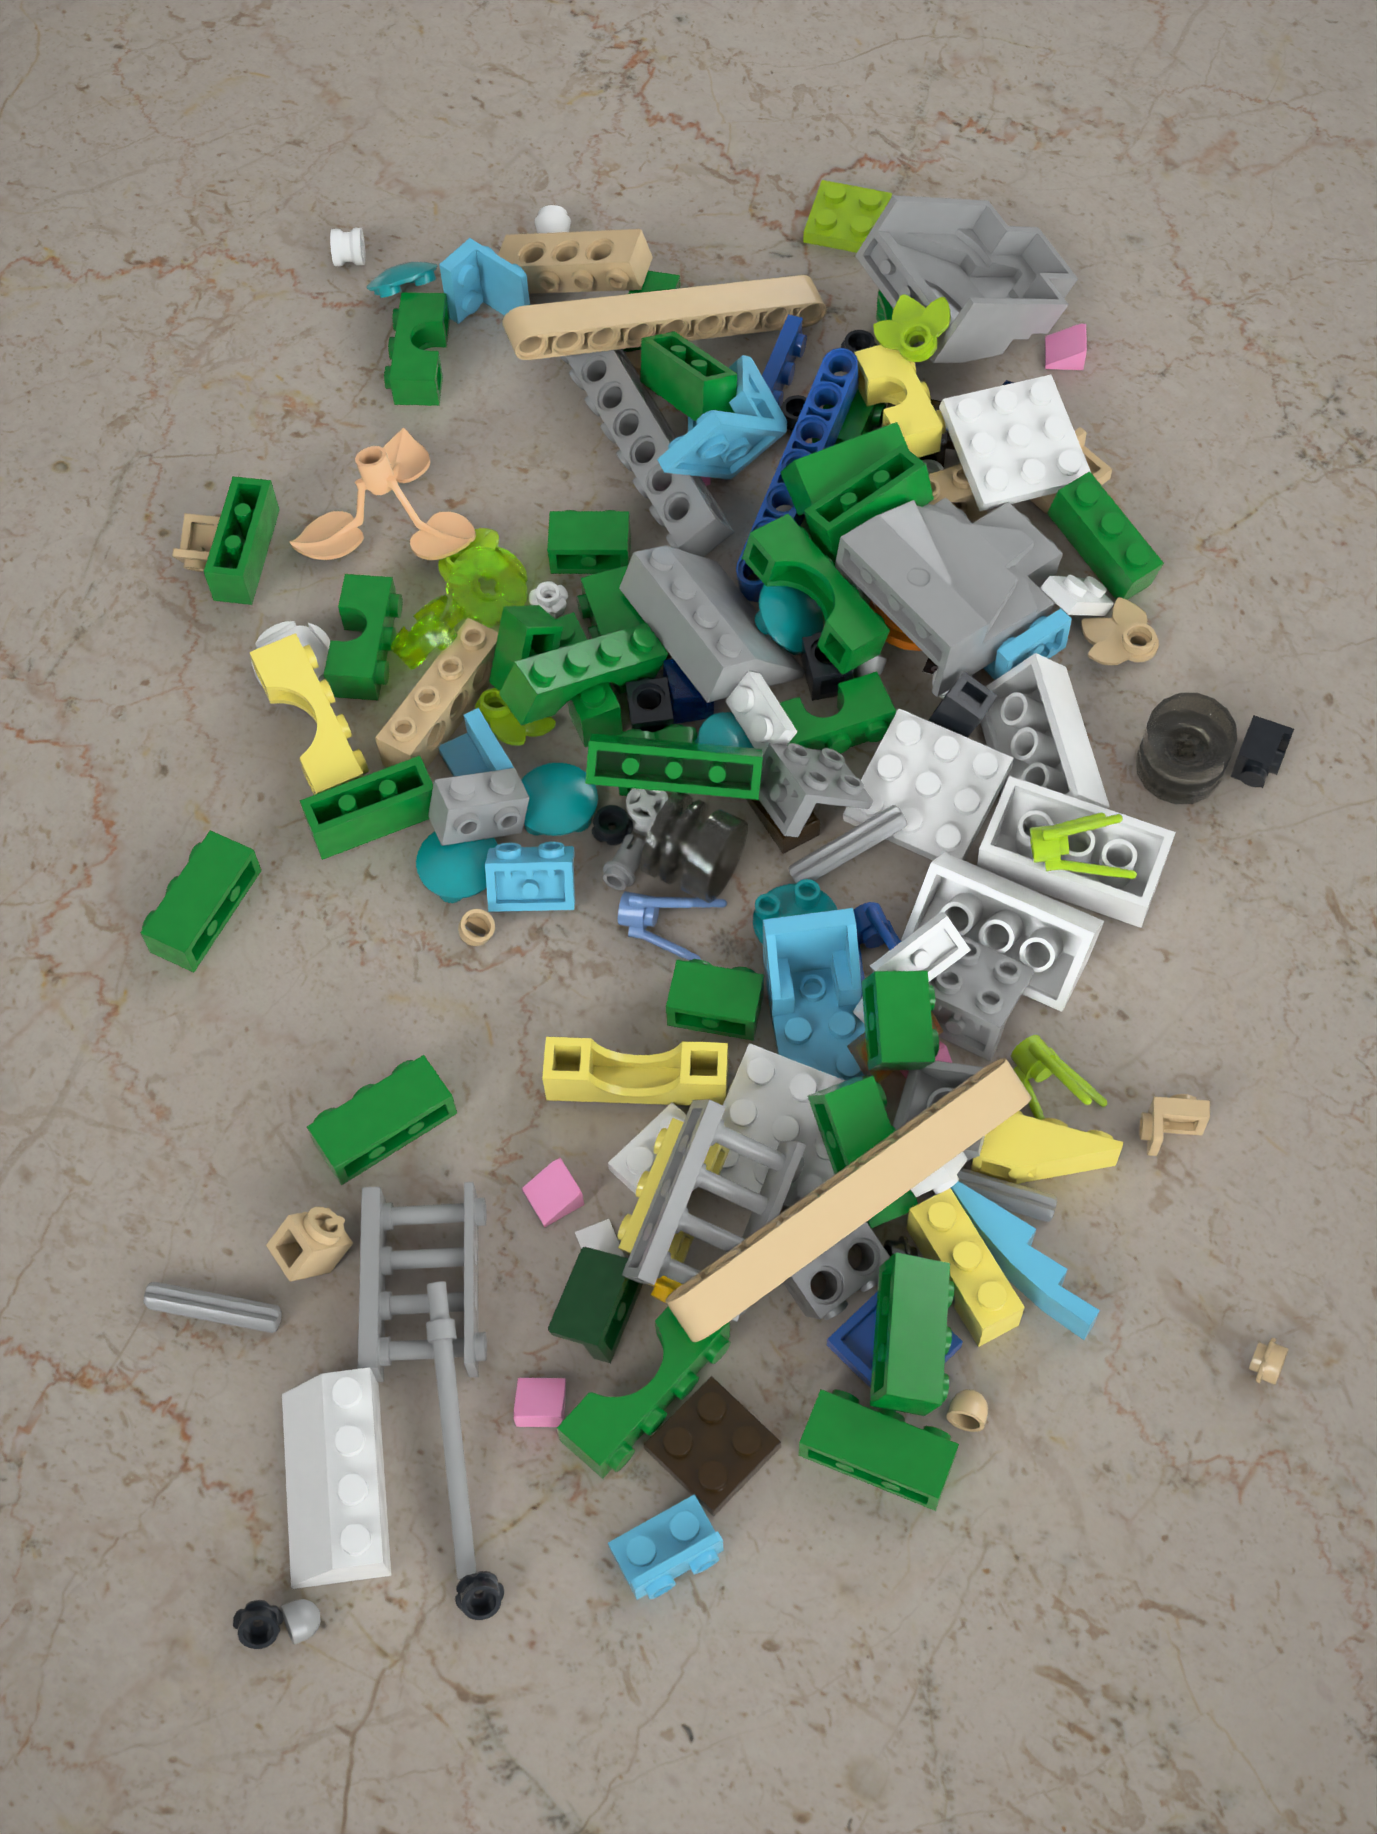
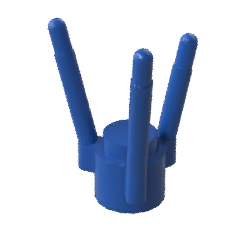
(873, 930)

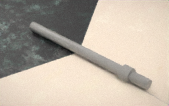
(441, 1333)

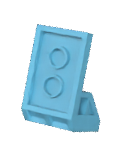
(727, 442)
(814, 988)

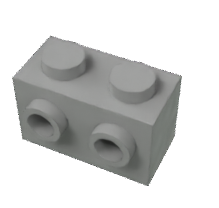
(478, 806)

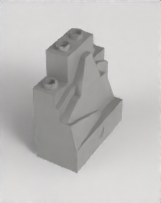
(993, 275)
(952, 580)

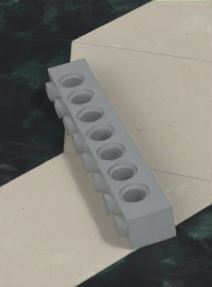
(643, 436)

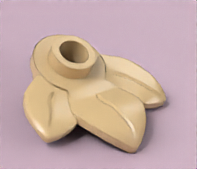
(1116, 636)

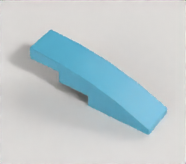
(1025, 1267)

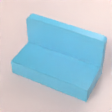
(475, 750)

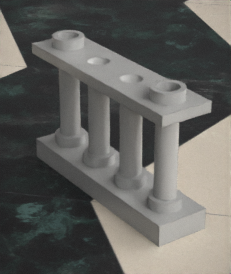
(687, 1172)
(378, 1261)

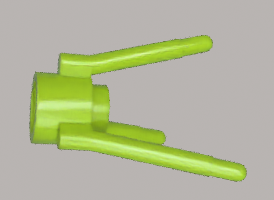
(1052, 841)
(1039, 1062)

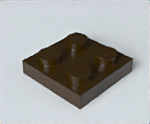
(712, 1445)

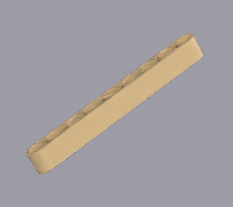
(692, 312)
(847, 1200)

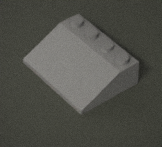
(703, 621)

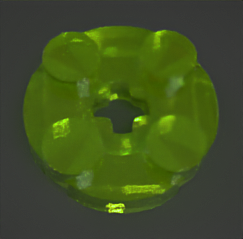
(487, 564)
(432, 630)

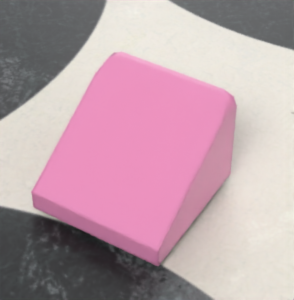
(1066, 348)
(553, 1193)
(540, 1402)

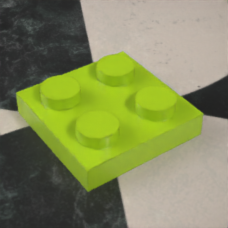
(843, 215)

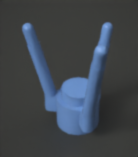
(643, 911)

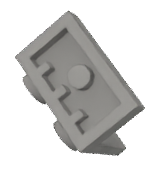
(801, 777)
(978, 997)

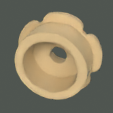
(1268, 1361)

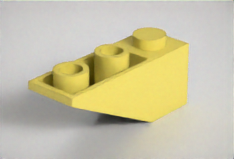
(1038, 1149)

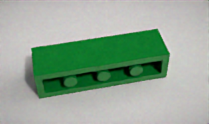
(674, 766)

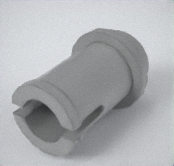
(621, 870)

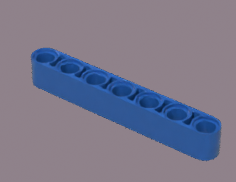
(811, 423)

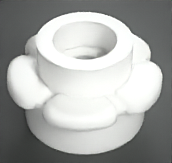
(554, 606)

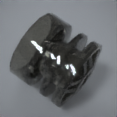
(1186, 748)
(694, 846)

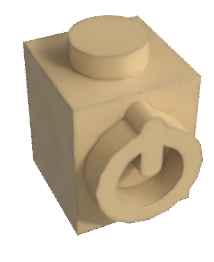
(309, 1243)

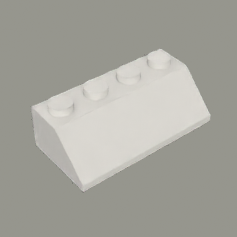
(1043, 730)
(1121, 845)
(1011, 921)
(335, 1480)

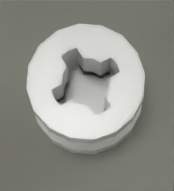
(347, 246)
(645, 800)

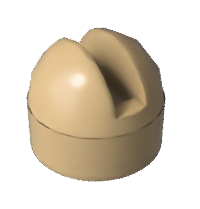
(478, 921)
(968, 1411)

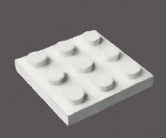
(1014, 441)
(936, 781)
(772, 1106)

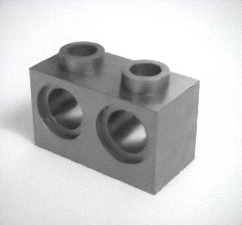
(840, 1277)

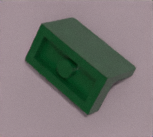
(596, 1303)

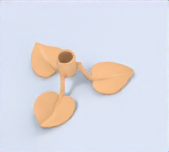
(380, 470)

